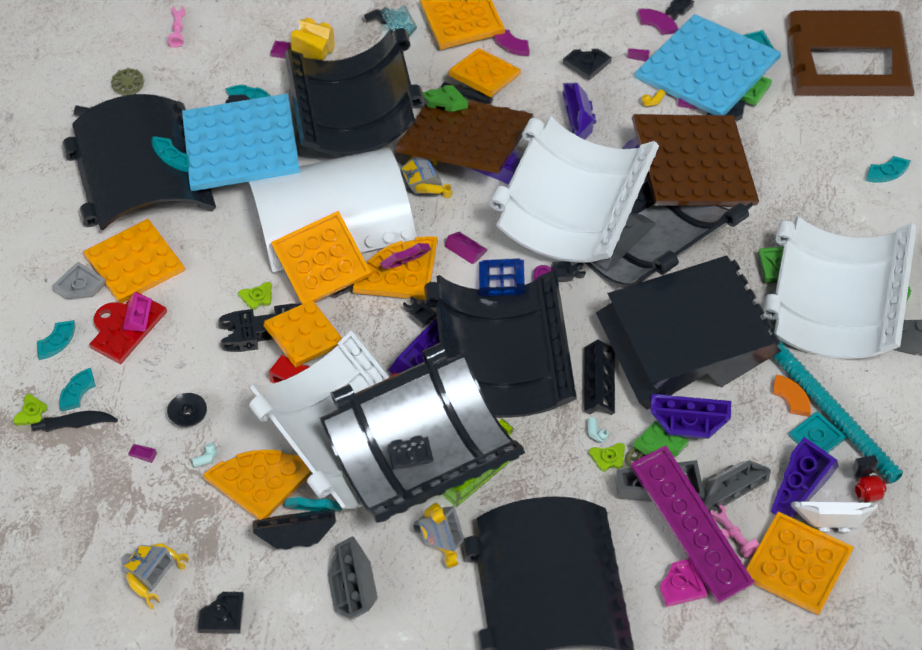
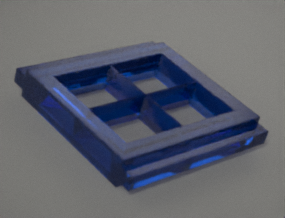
(485, 277)

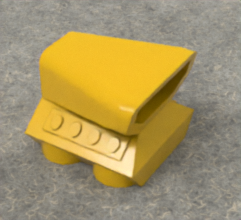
(313, 39)

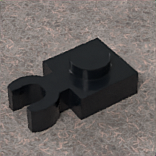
(679, 6)
(566, 271)
(420, 313)
(864, 466)

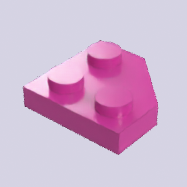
(682, 584)

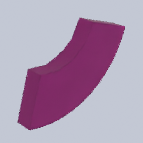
(657, 20)
(511, 43)
(399, 258)

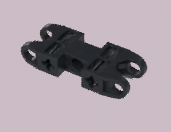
(255, 327)

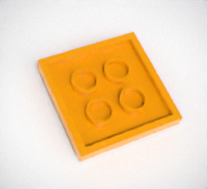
(484, 72)
(303, 333)

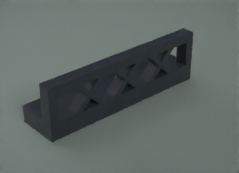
(596, 375)

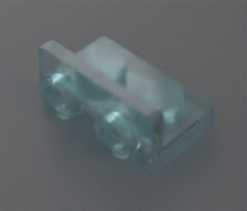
(399, 19)

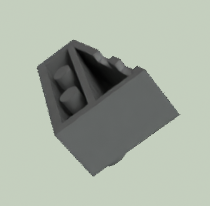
(911, 337)

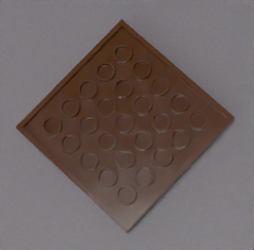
(470, 137)
(696, 160)

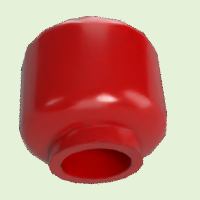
(870, 489)

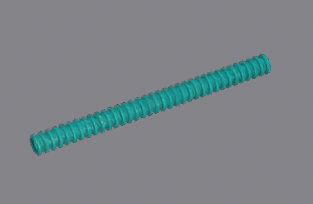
(838, 415)

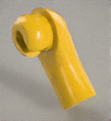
(651, 101)

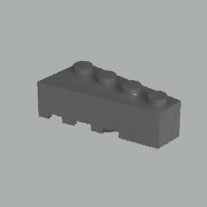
(630, 488)

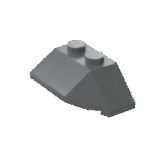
(635, 229)
(734, 483)
(351, 580)

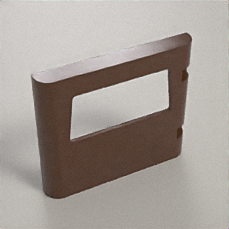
(848, 31)

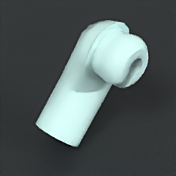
(594, 432)
(207, 457)

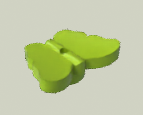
(257, 295)
(31, 411)
(600, 456)

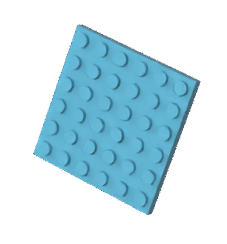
(707, 65)
(240, 142)

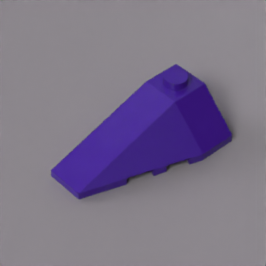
(412, 354)
(804, 477)

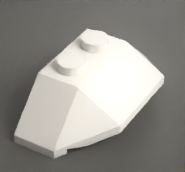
(834, 514)

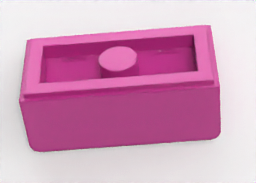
(137, 313)

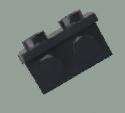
(409, 452)

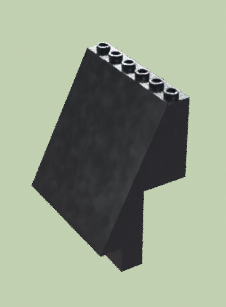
(687, 328)

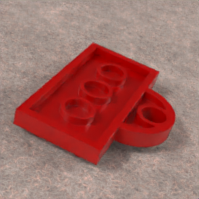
(112, 338)

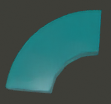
(252, 93)
(169, 154)
(888, 171)
(57, 340)
(73, 392)
(312, 504)

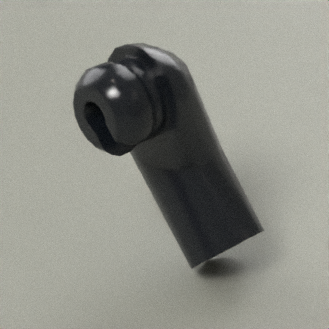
(375, 14)

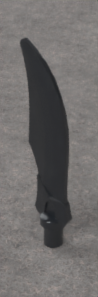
(73, 420)

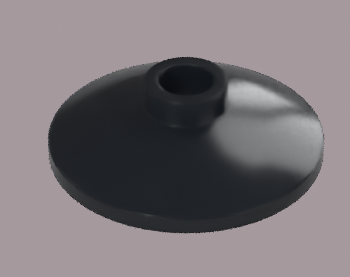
(187, 403)

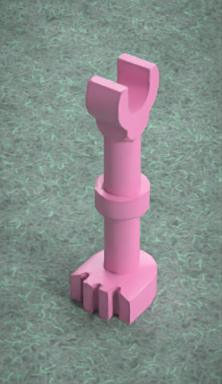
(176, 39)
(748, 548)

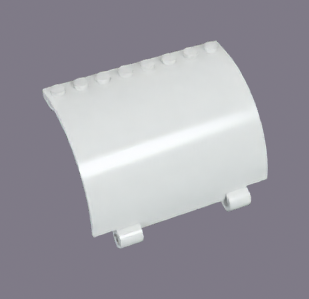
(359, 186)
(570, 193)
(841, 291)
(306, 397)

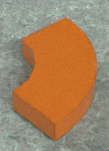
(793, 395)

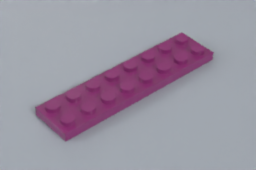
(692, 524)

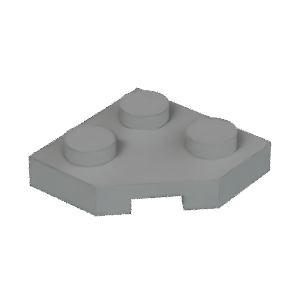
(79, 282)

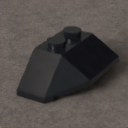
(295, 529)

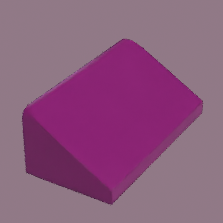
(465, 247)

